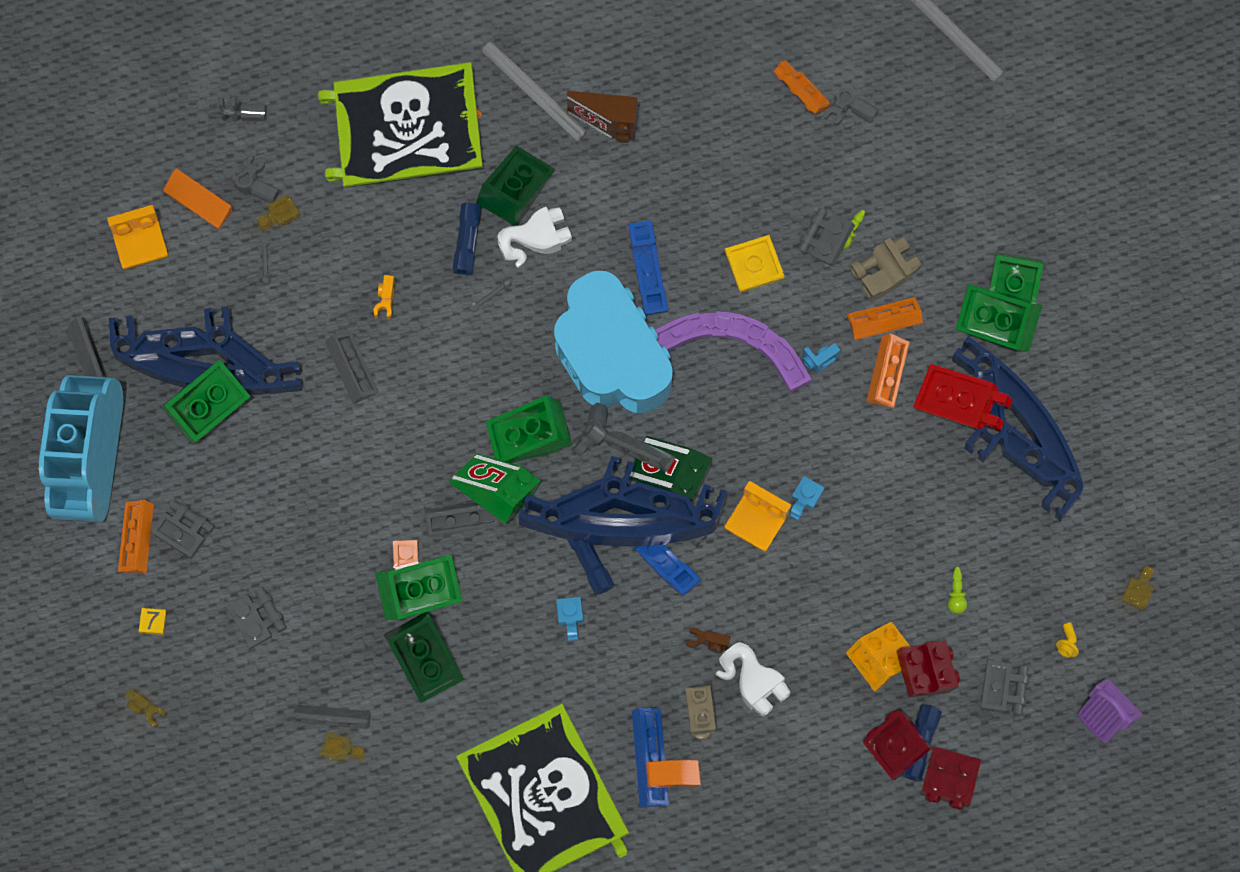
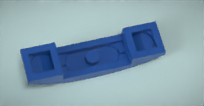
(647, 267)
(669, 567)

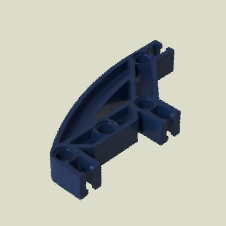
(154, 359)
(1054, 458)
(583, 517)

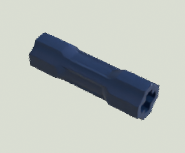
(466, 241)
(596, 574)
(927, 723)

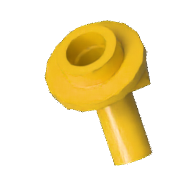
(1068, 647)

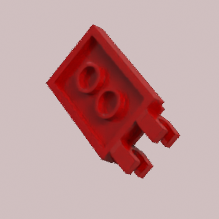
(960, 398)

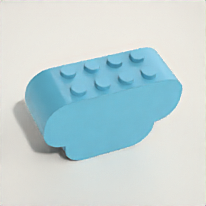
(611, 347)
(80, 447)

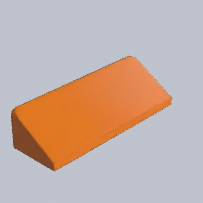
(198, 199)
(885, 321)
(885, 369)
(139, 537)

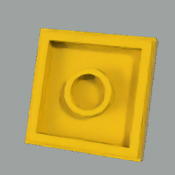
(754, 263)

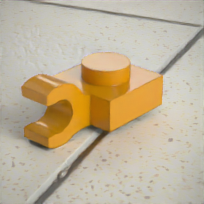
(386, 292)

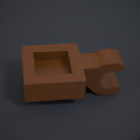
(714, 641)

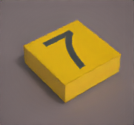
(152, 621)

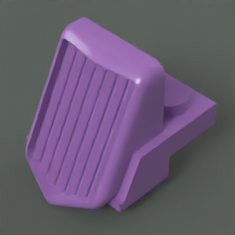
(1108, 711)

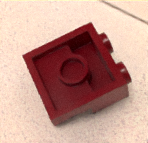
(928, 669)
(896, 744)
(950, 778)

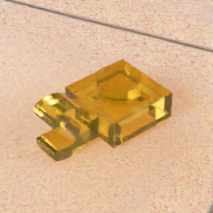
(280, 212)
(1139, 591)
(138, 704)
(338, 748)

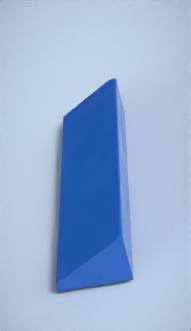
(646, 751)

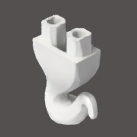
(536, 235)
(755, 680)

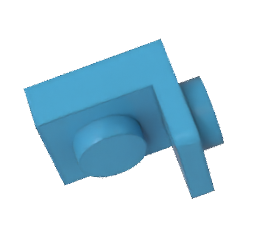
(824, 357)

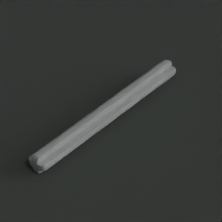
(960, 39)
(534, 91)

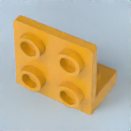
(138, 237)
(758, 517)
(877, 655)

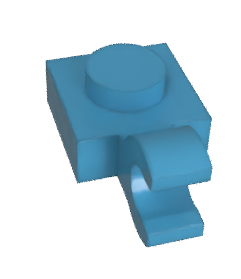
(806, 495)
(570, 613)

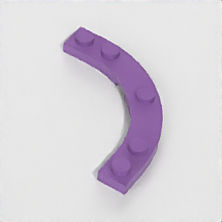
(741, 329)

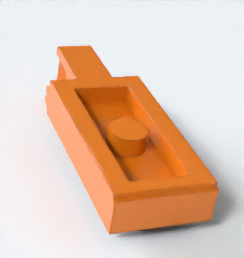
(802, 87)

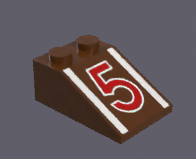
(607, 113)

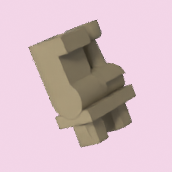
(891, 265)
(700, 712)

